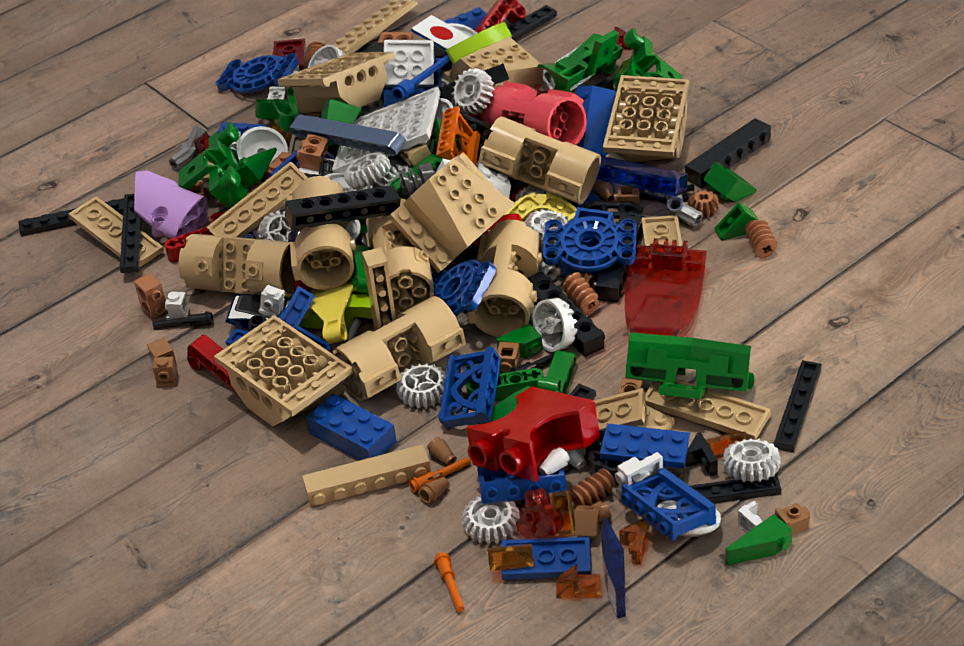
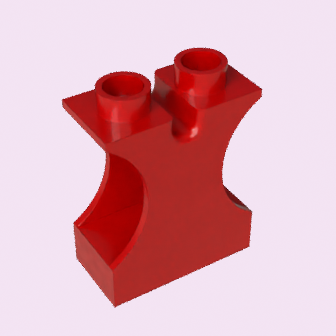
(532, 430)

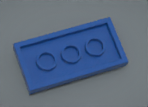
(626, 442)
(552, 557)

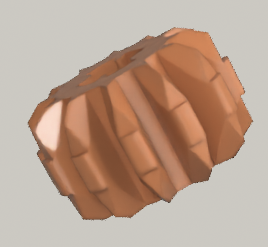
(704, 202)

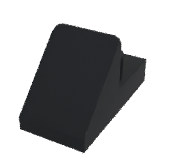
(701, 453)

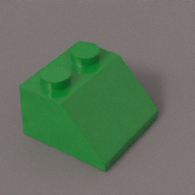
(728, 183)

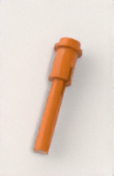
(415, 483)
(443, 561)

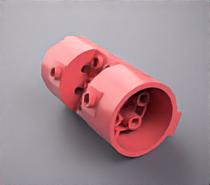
(551, 113)

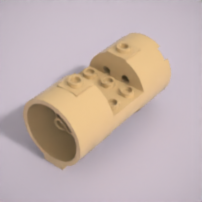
(540, 160)
(321, 253)
(236, 264)
(407, 265)
(510, 295)
(415, 337)

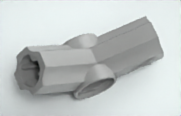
(187, 151)
(685, 212)

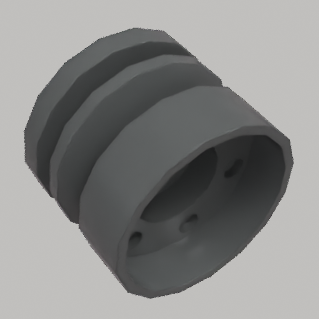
(413, 182)

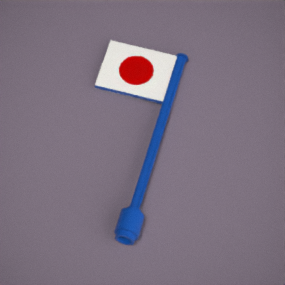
(444, 38)

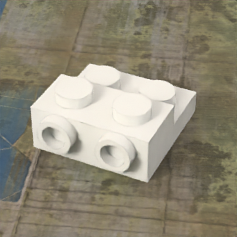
(635, 470)

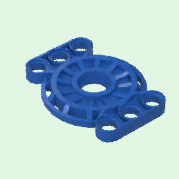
(243, 77)
(589, 258)
(471, 285)

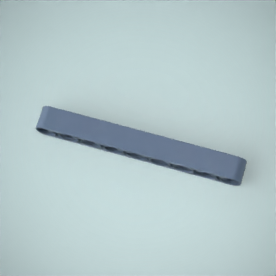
(349, 134)

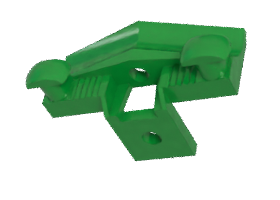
(595, 53)
(643, 60)
(224, 180)
(716, 363)

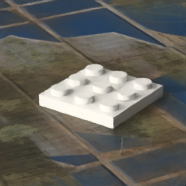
(410, 60)

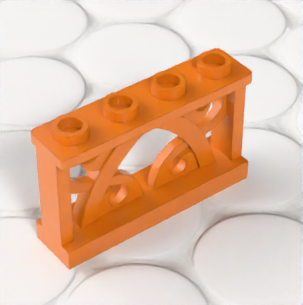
(454, 126)

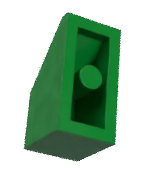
(734, 222)
(528, 338)

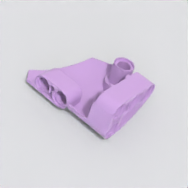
(167, 206)

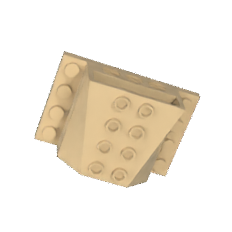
(518, 63)
(347, 79)
(648, 118)
(450, 211)
(281, 371)

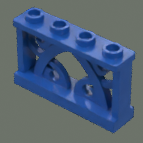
(488, 367)
(502, 487)
(643, 495)

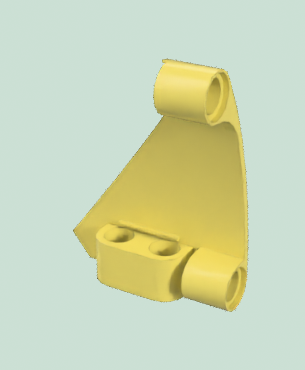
(330, 308)

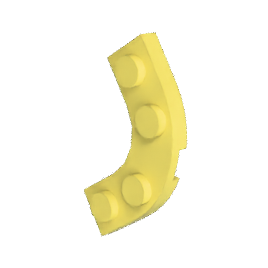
(536, 202)

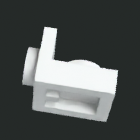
(748, 517)

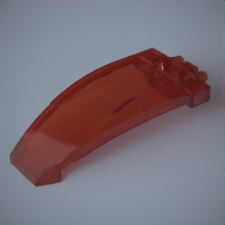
(664, 288)

